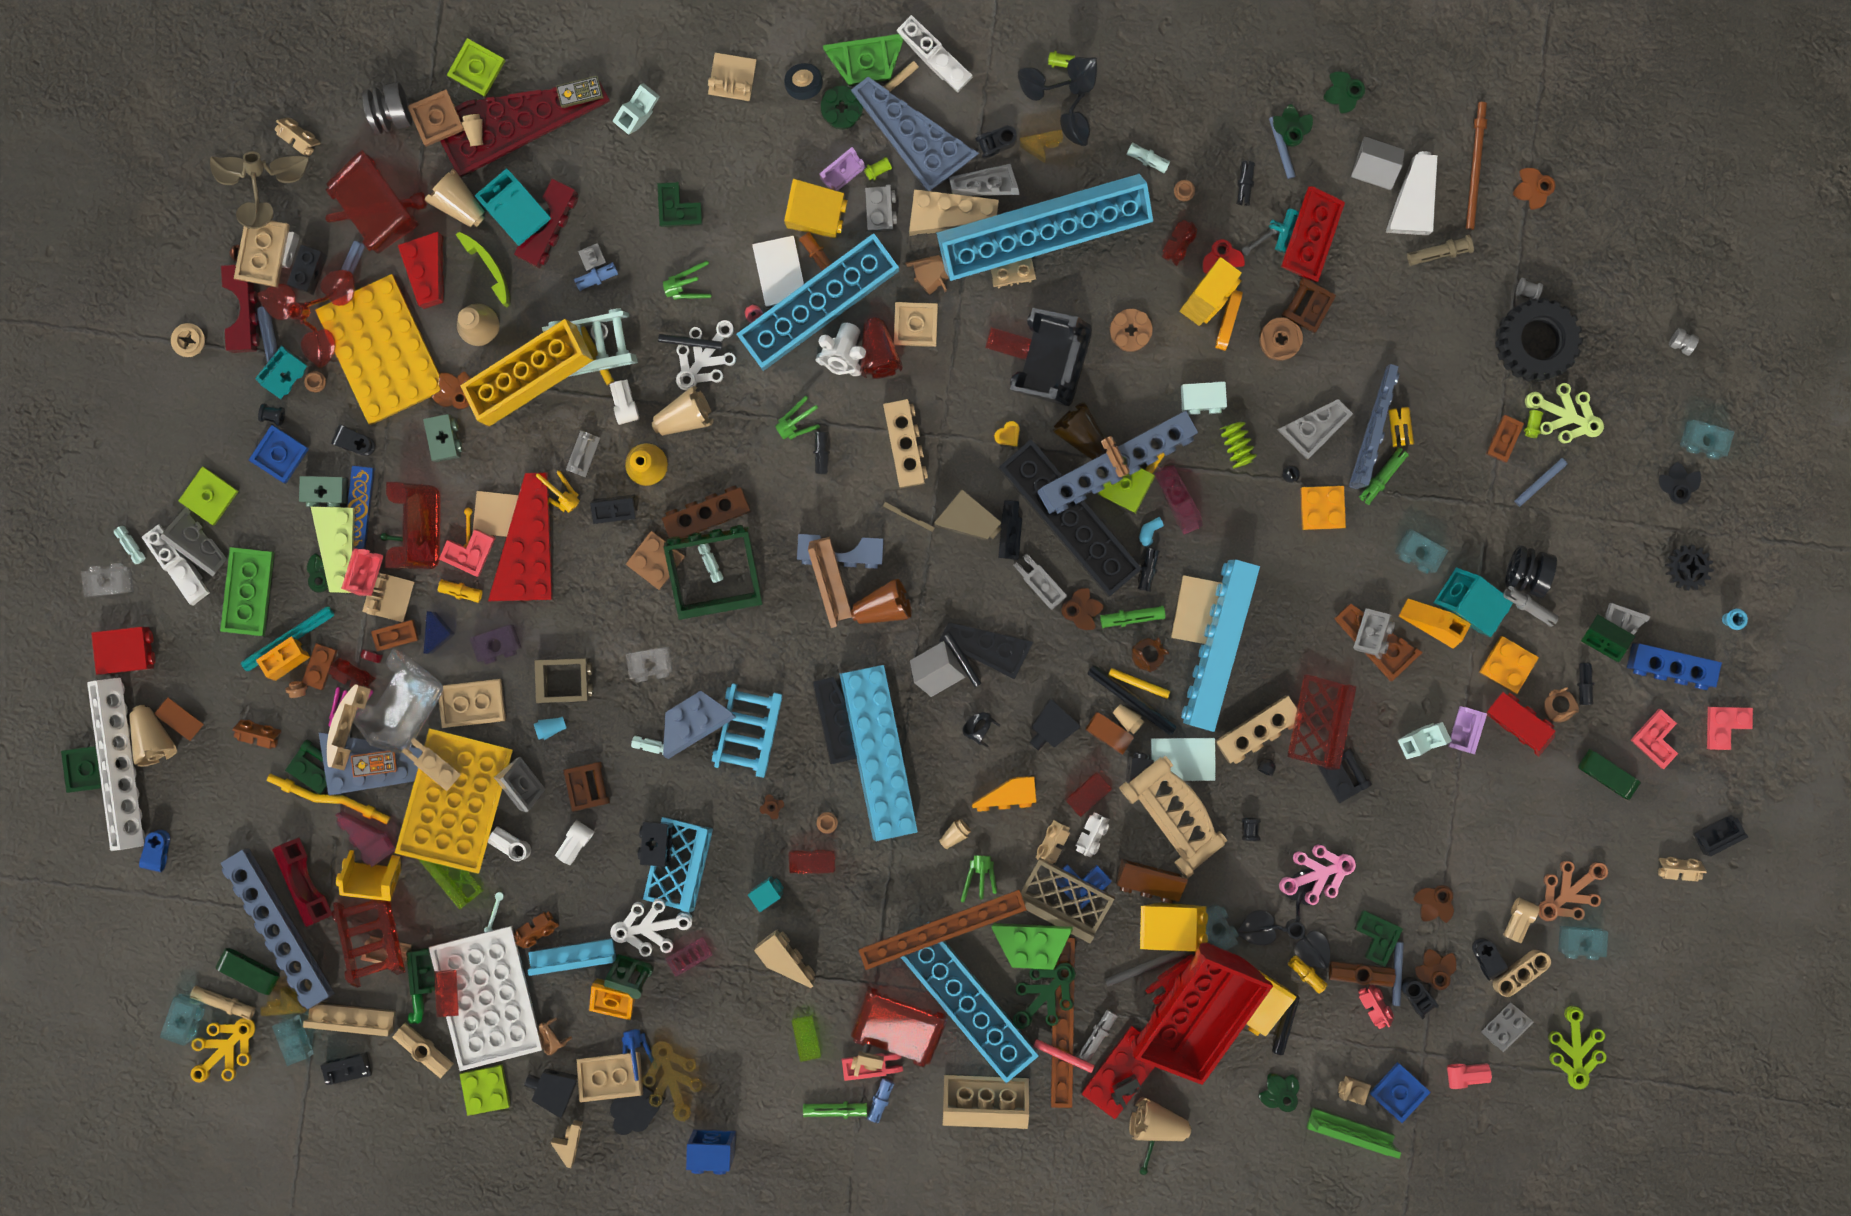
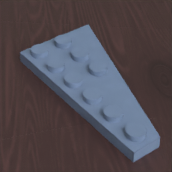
(919, 141)
(1374, 432)
(343, 781)

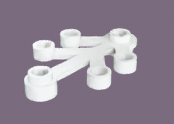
(703, 359)
(648, 927)

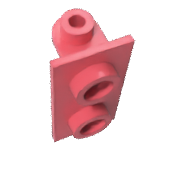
(1381, 1013)

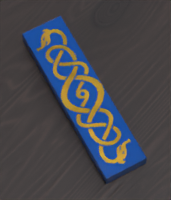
(360, 499)

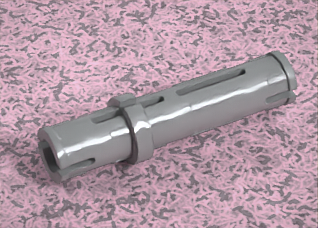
(1525, 603)
(1097, 1036)

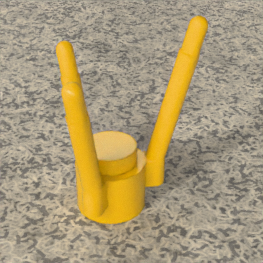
(567, 500)

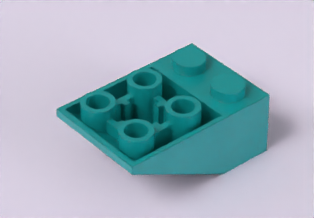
(512, 207)

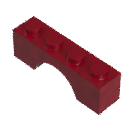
(560, 201)
(242, 334)
(293, 865)

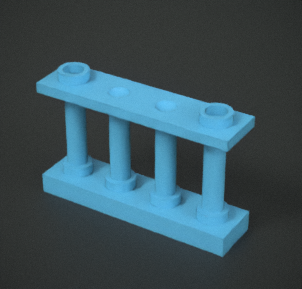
(764, 744)

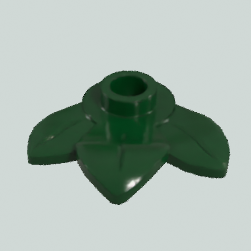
(1341, 92)
(1292, 123)
(316, 570)
(1278, 1090)

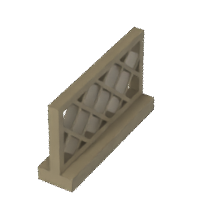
(1060, 917)

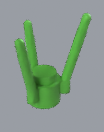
(674, 285)
(787, 426)
(982, 864)

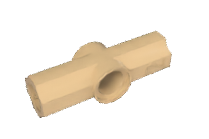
(412, 1040)

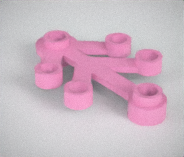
(1320, 874)

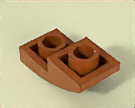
(178, 718)
(1109, 732)

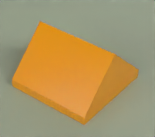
(610, 1001)

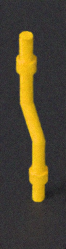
(289, 786)

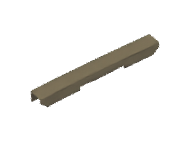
(898, 511)

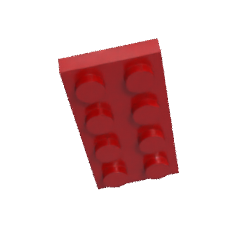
(1313, 234)
(1116, 1067)

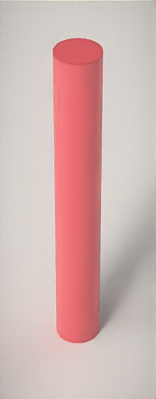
(1063, 1055)

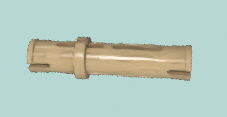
(231, 1006)

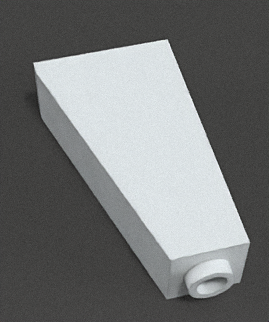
(1416, 199)

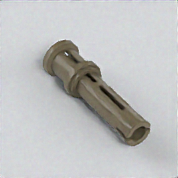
(1450, 248)

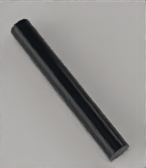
(695, 342)
(961, 659)

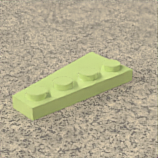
(336, 541)

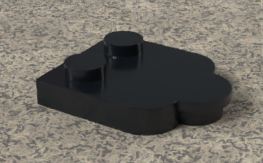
(634, 1112)

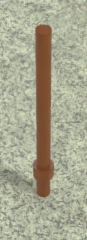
(1480, 124)

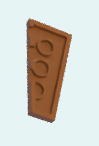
(1399, 653)

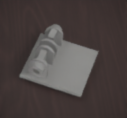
(1507, 1027)

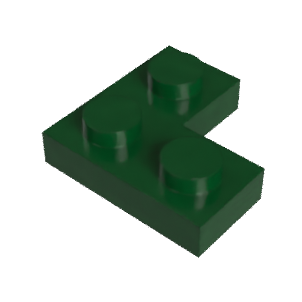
(672, 211)
(1384, 936)

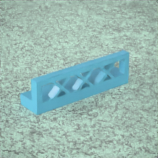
(571, 957)

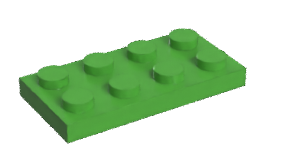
(247, 591)

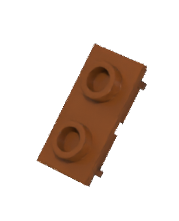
(247, 730)
(528, 936)

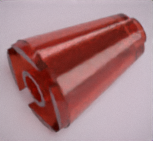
(881, 355)

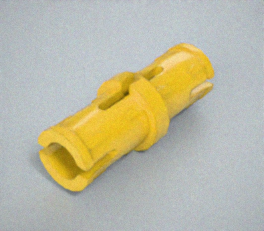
(460, 591)
(1307, 974)

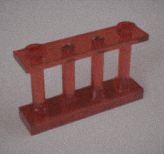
(389, 940)

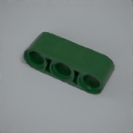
(1609, 774)
(247, 971)

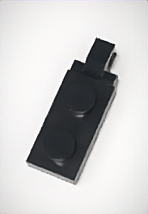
(1010, 531)

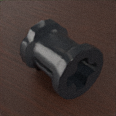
(271, 414)
(1251, 829)

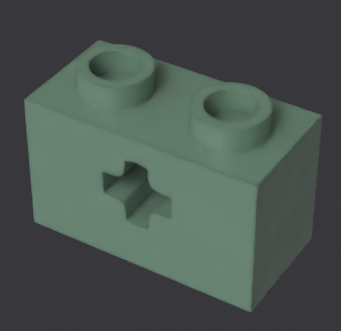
(434, 430)
(311, 486)

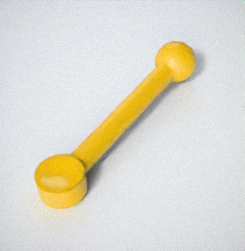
(468, 511)

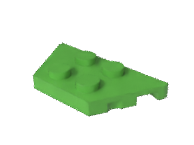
(865, 58)
(1032, 944)

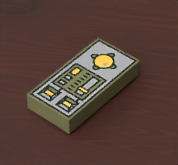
(579, 91)

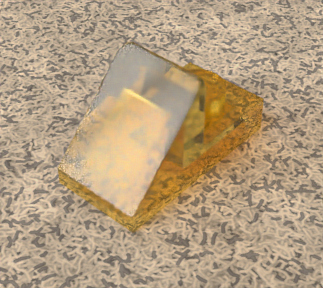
(1035, 143)
(288, 1005)

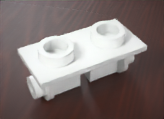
(1090, 842)

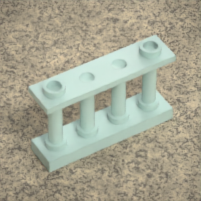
(603, 360)

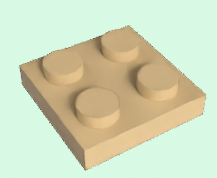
(915, 324)

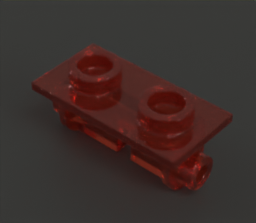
(1184, 233)
(1008, 343)
(343, 670)

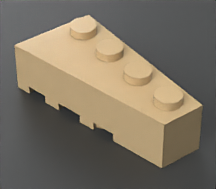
(943, 211)

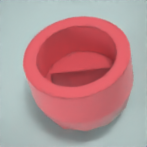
(749, 310)

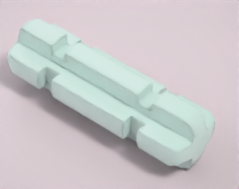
(129, 544)
(710, 563)
(647, 744)

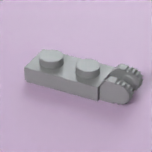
(1041, 583)

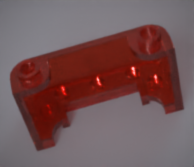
(370, 203)
(420, 526)
(898, 1027)

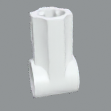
(625, 407)
(576, 838)
(507, 843)

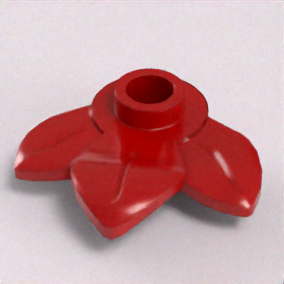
(1231, 255)

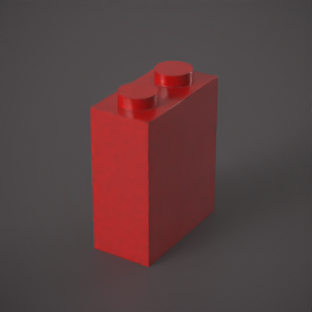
(123, 650)

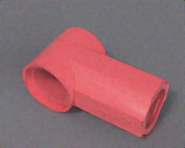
(1463, 1075)

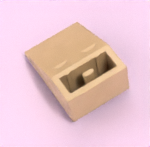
(781, 958)

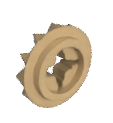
(183, 331)

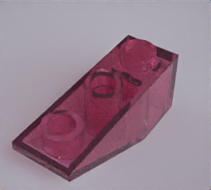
(1179, 500)
(371, 841)

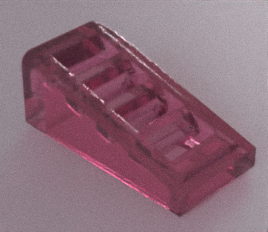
(669, 960)

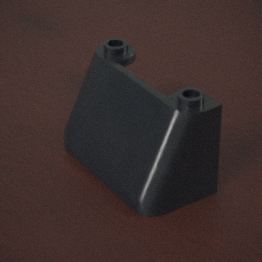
(1053, 357)

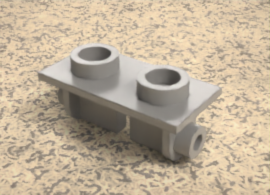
(583, 453)

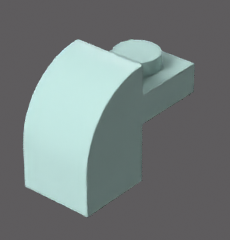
(637, 110)
(1424, 739)

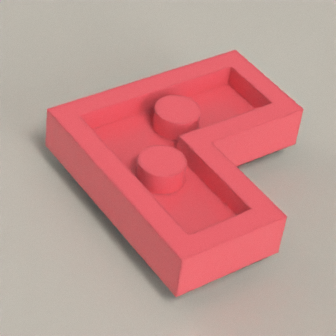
(469, 558)
(1722, 720)
(1651, 741)

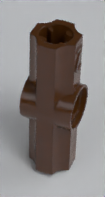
(1374, 974)

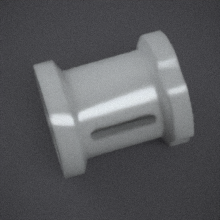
(1528, 289)

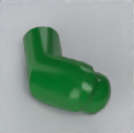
(418, 1007)

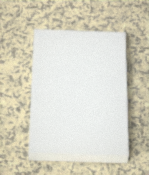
(778, 269)

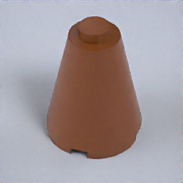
(883, 605)

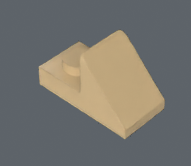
(567, 1148)

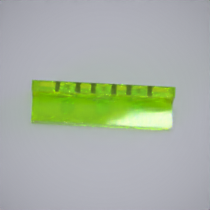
(449, 885)

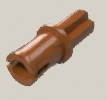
(815, 251)

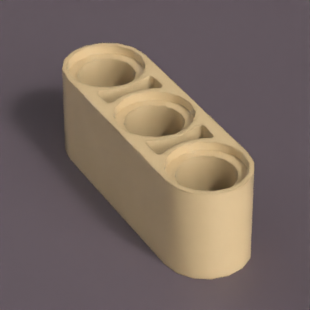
(1532, 972)

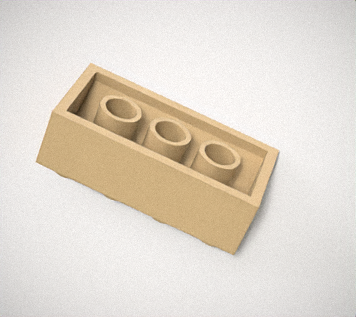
(985, 1102)

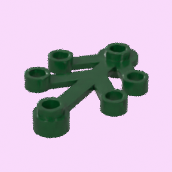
(1048, 994)

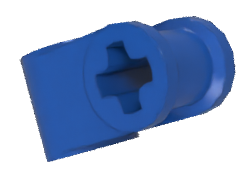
(154, 854)

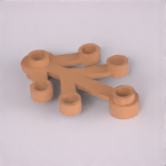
(1569, 892)

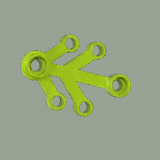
(1577, 1050)

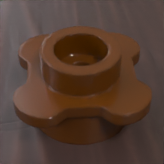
(765, 808)

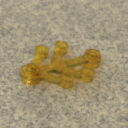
(670, 1077)

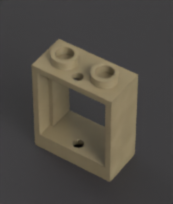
(541, 680)

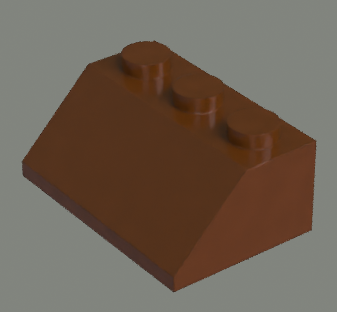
(1150, 881)

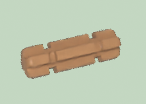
(1115, 456)

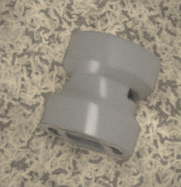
(1684, 341)

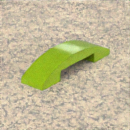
(500, 288)

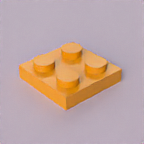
(1323, 507)
(1508, 664)

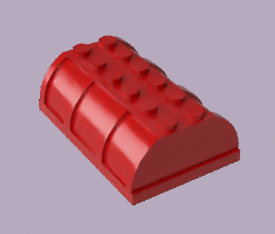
(1201, 1014)

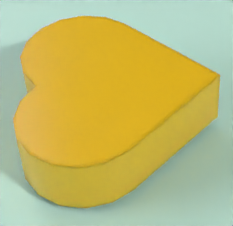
(1008, 435)

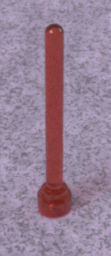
(416, 201)

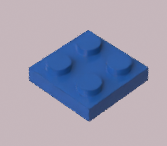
(278, 454)
(1399, 1092)

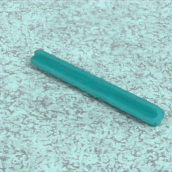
(297, 632)

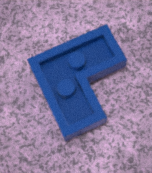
(1095, 877)

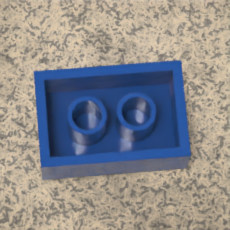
(710, 1151)

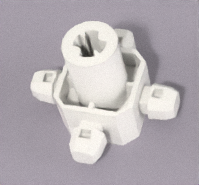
(841, 353)

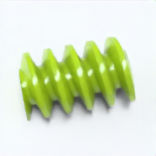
(1238, 444)

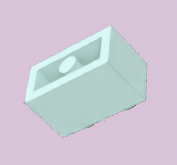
(1203, 397)

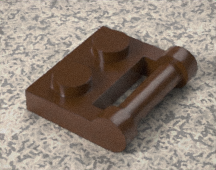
(1315, 308)
(579, 787)

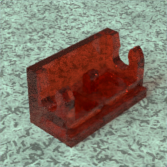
(1088, 794)

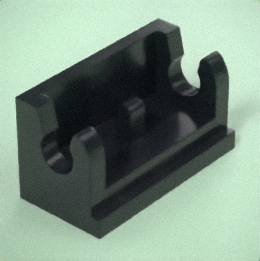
(613, 509)
(1720, 835)
(346, 1068)

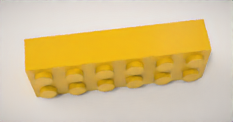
(1212, 292)
(526, 372)

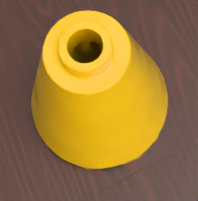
(654, 464)

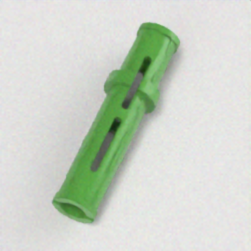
(1377, 483)
(1129, 617)
(835, 1110)

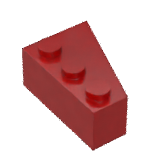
(425, 268)

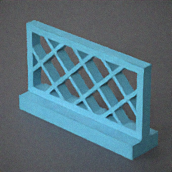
(693, 873)

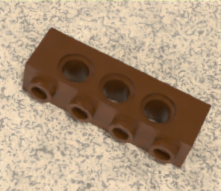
(739, 507)

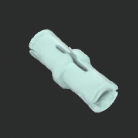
(1148, 157)

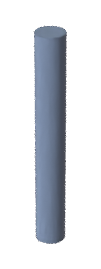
(1283, 153)
(1540, 482)
(1398, 962)

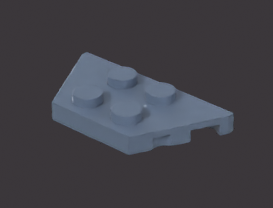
(692, 721)

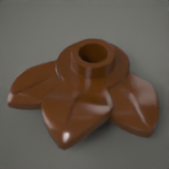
(1085, 609)
(1433, 906)
(1436, 966)

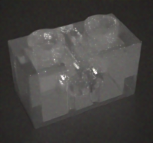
(119, 583)
(637, 660)

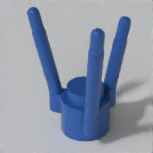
(631, 1041)

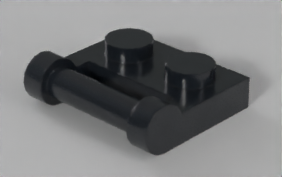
(1340, 782)

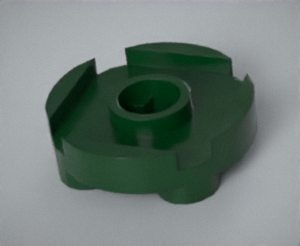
(833, 116)

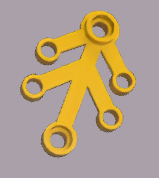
(226, 1048)

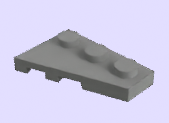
(989, 181)
(1315, 428)
(190, 540)

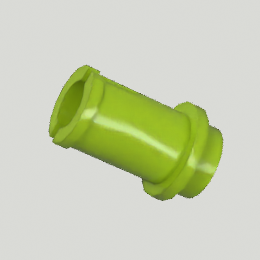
(1058, 59)
(877, 168)
(1533, 425)

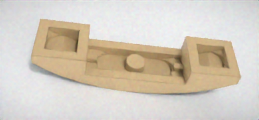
(341, 725)

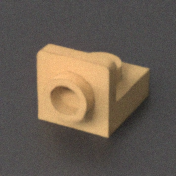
(869, 1061)
(1353, 1090)

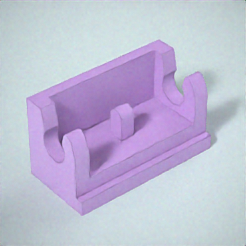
(842, 170)
(1467, 730)

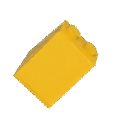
(815, 209)
(1173, 926)
(1271, 1008)

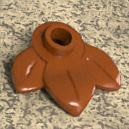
(1531, 188)
(450, 390)

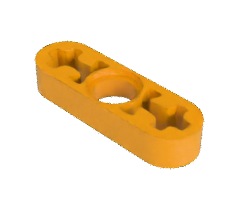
(1228, 320)

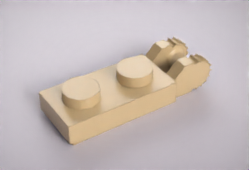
(433, 765)

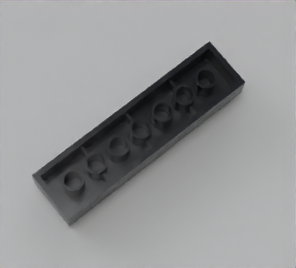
(1075, 527)

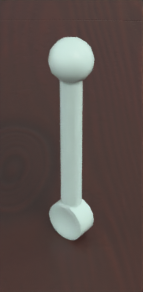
(499, 896)

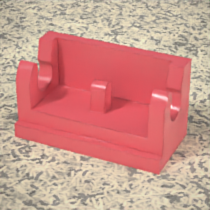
(362, 572)

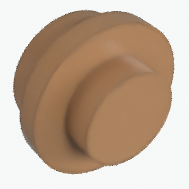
(1184, 190)
(315, 381)
(296, 689)
(827, 822)

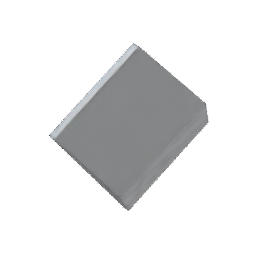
(1378, 163)
(936, 669)
(520, 784)

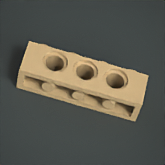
(892, 412)
(1227, 742)

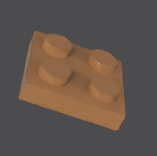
(436, 118)
(650, 560)

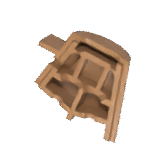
(929, 273)

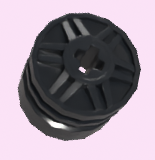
(1531, 572)

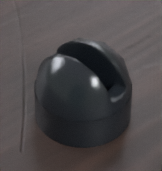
(1287, 475)
(1267, 767)

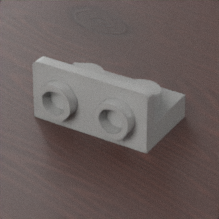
(879, 208)
(1374, 633)

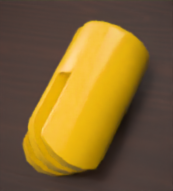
(1405, 419)

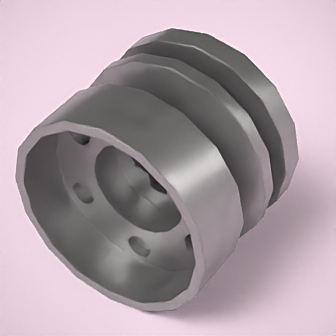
(387, 108)

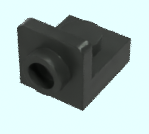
(1127, 1086)

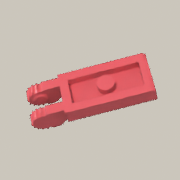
(865, 1073)

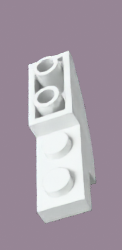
(933, 54)
(177, 565)

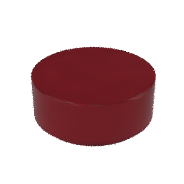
(371, 656)

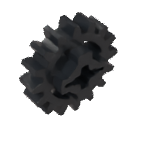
(1691, 559)

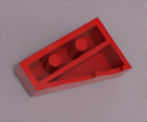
(1522, 722)

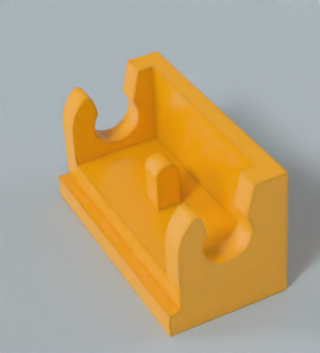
(282, 659)

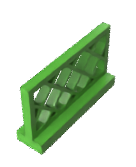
(1352, 1132)

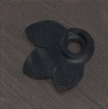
(1679, 480)

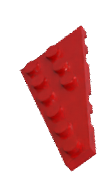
(526, 555)

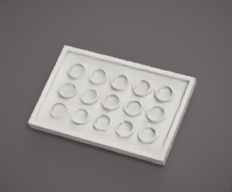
(493, 998)

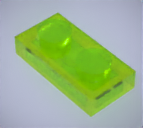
(806, 1038)

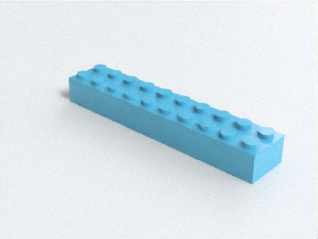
(1045, 227)

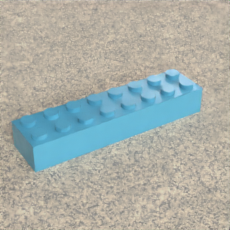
(818, 302)
(1221, 644)
(878, 753)
(972, 1009)

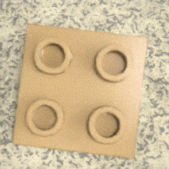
(732, 77)
(1015, 272)
(389, 597)

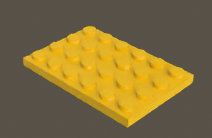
(381, 350)
(454, 823)

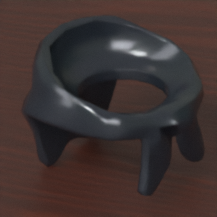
(969, 728)

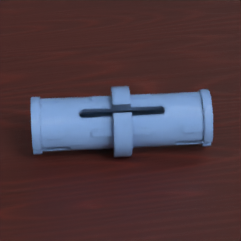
(596, 276)
(880, 1100)

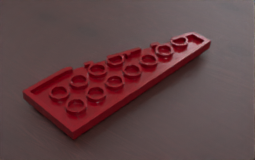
(510, 124)

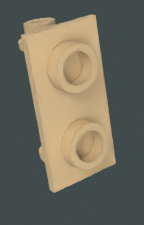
(289, 130)
(1055, 834)
(1691, 869)

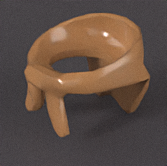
(1556, 716)
(549, 1040)

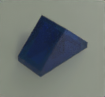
(436, 632)

